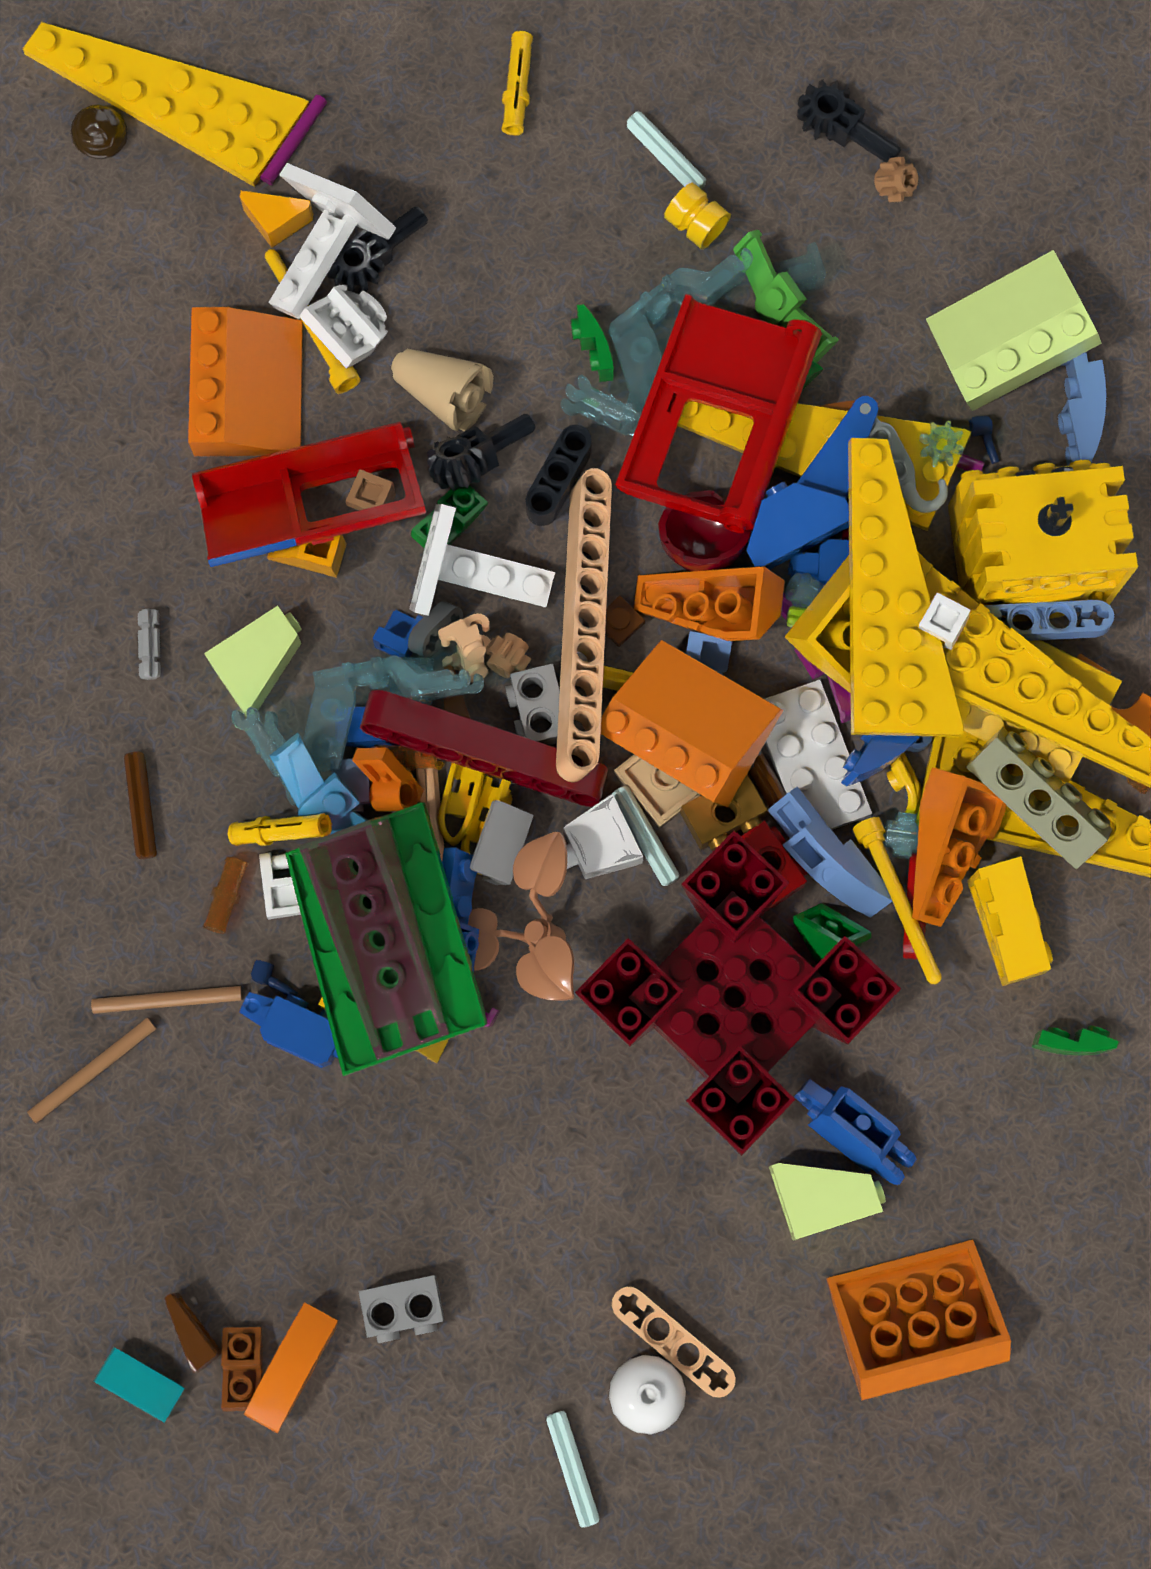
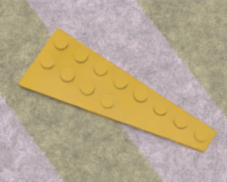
(202, 110)
(810, 431)
(894, 666)
(1025, 687)
(1128, 842)

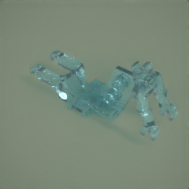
(638, 345)
(335, 703)

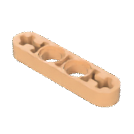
(677, 1336)

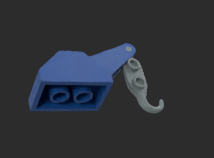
(816, 506)

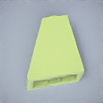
(256, 657)
(824, 1198)

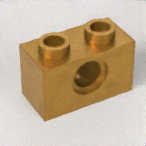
(708, 830)

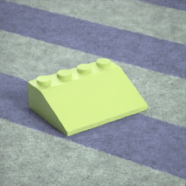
(1013, 330)

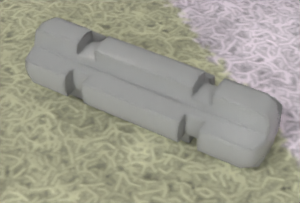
(149, 644)

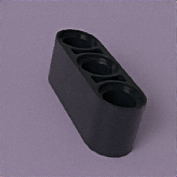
(558, 459)

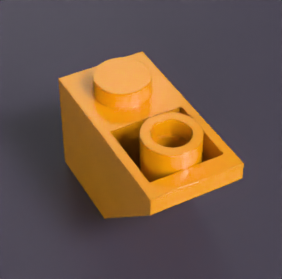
(319, 558)

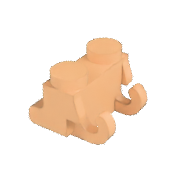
(470, 644)

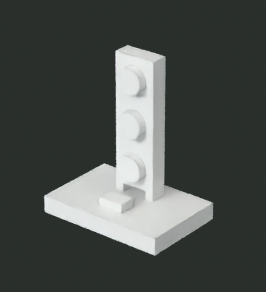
(325, 238)
(473, 569)

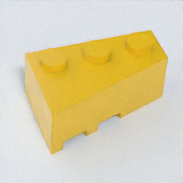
(1010, 921)

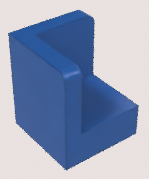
(395, 635)

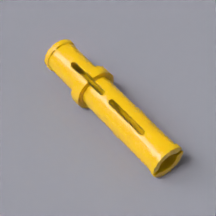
(513, 117)
(267, 830)

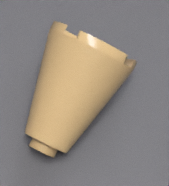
(444, 385)

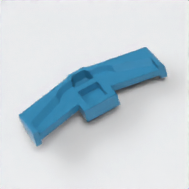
(309, 789)

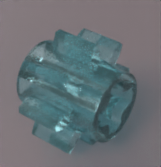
(948, 450)
(902, 835)

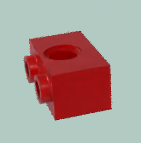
(770, 842)

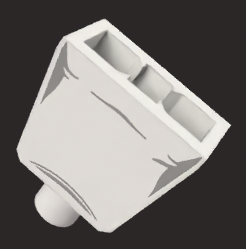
(601, 841)

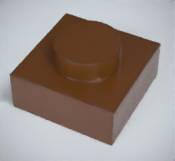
(621, 621)

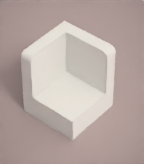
(945, 620)

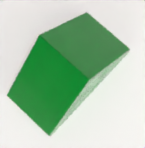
(824, 928)

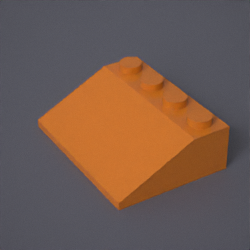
(244, 382)
(690, 722)
(919, 1319)

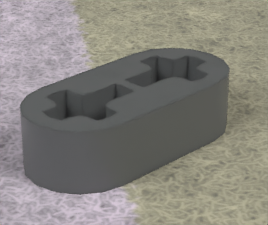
(424, 635)

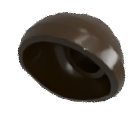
(99, 132)

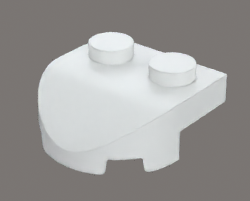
(347, 324)

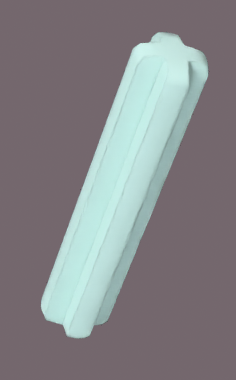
(664, 150)
(646, 836)
(572, 1469)

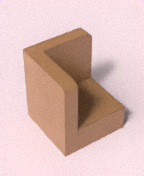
(370, 491)

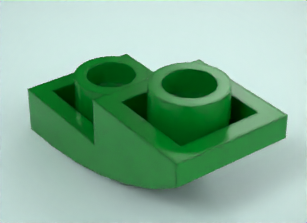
(592, 337)
(468, 507)
(1086, 1041)

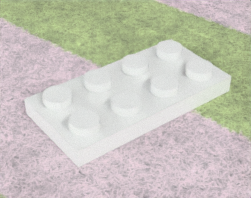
(812, 753)

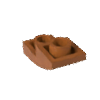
(241, 1366)

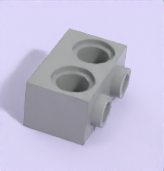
(531, 709)
(400, 1298)

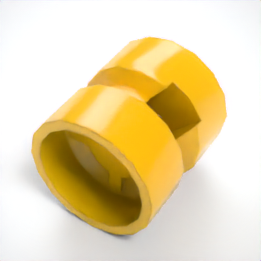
(693, 212)

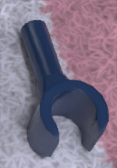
(983, 427)
(262, 974)

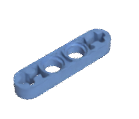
(1041, 625)

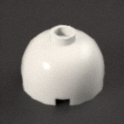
(647, 1394)

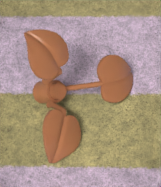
(550, 964)

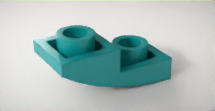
(138, 1384)

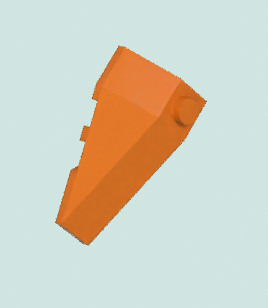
(714, 602)
(953, 827)

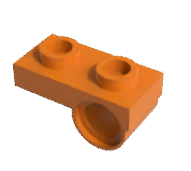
(392, 784)

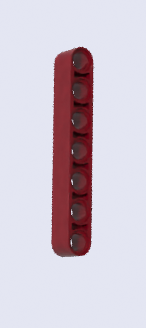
(477, 747)

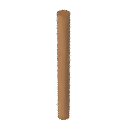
(166, 999)
(91, 1070)

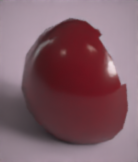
(699, 542)

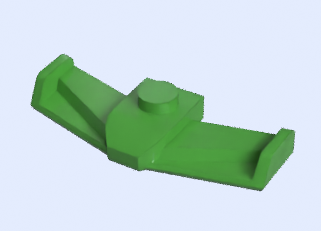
(778, 294)

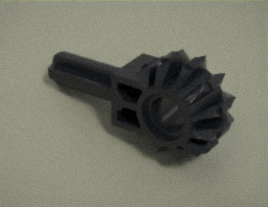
(843, 122)
(373, 252)
(473, 453)

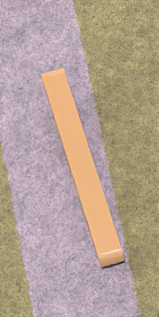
(578, 637)

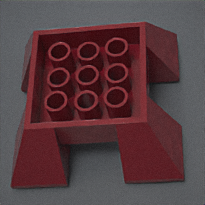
(731, 896)

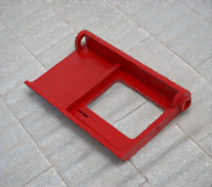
(731, 367)
(259, 503)

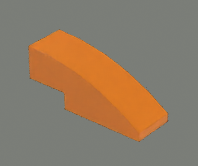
(291, 1367)

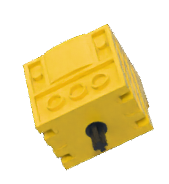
(1042, 534)

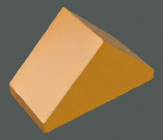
(276, 215)

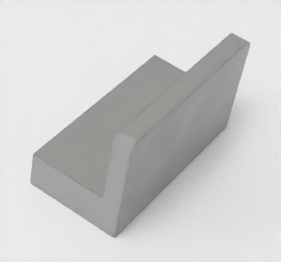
(500, 842)

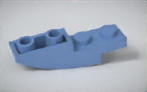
(1085, 411)
(822, 855)

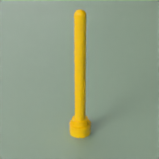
(340, 377)
(871, 835)

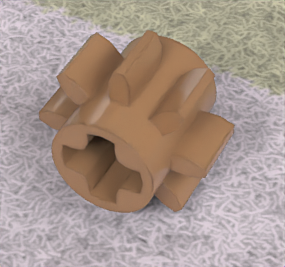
(896, 179)
(507, 655)

